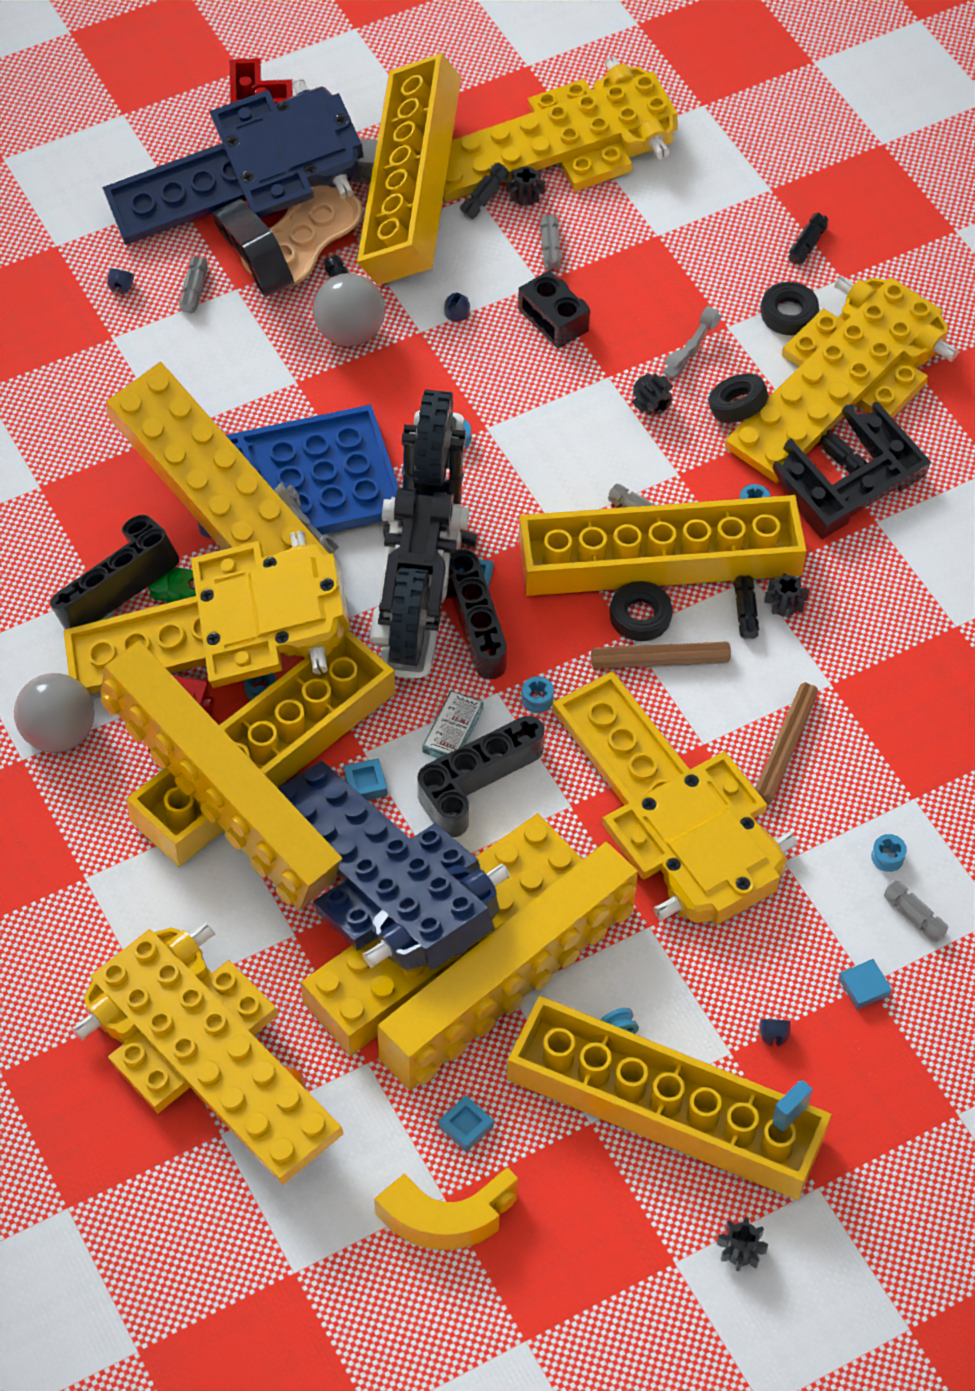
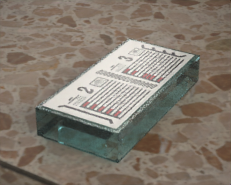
(453, 724)

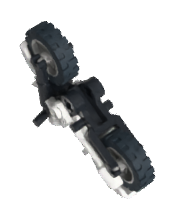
(420, 537)

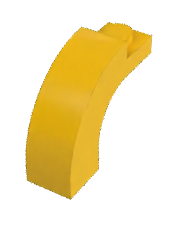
(445, 1224)

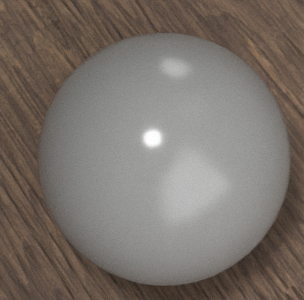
(348, 309)
(54, 712)

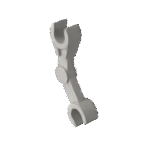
(676, 361)
(291, 499)

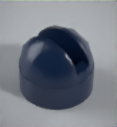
(121, 279)
(461, 309)
(775, 1027)

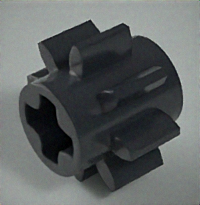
(525, 186)
(652, 394)
(786, 595)
(742, 1232)

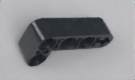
(255, 245)
(119, 576)
(476, 614)
(518, 743)

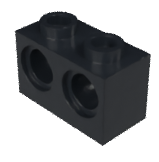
(554, 309)

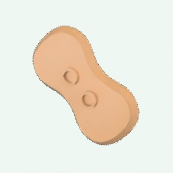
(312, 226)

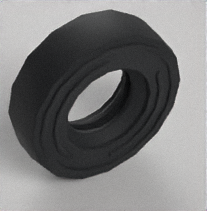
(788, 292)
(743, 408)
(636, 629)

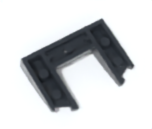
(828, 506)

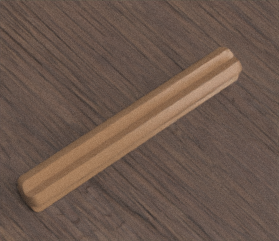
(660, 654)
(786, 741)

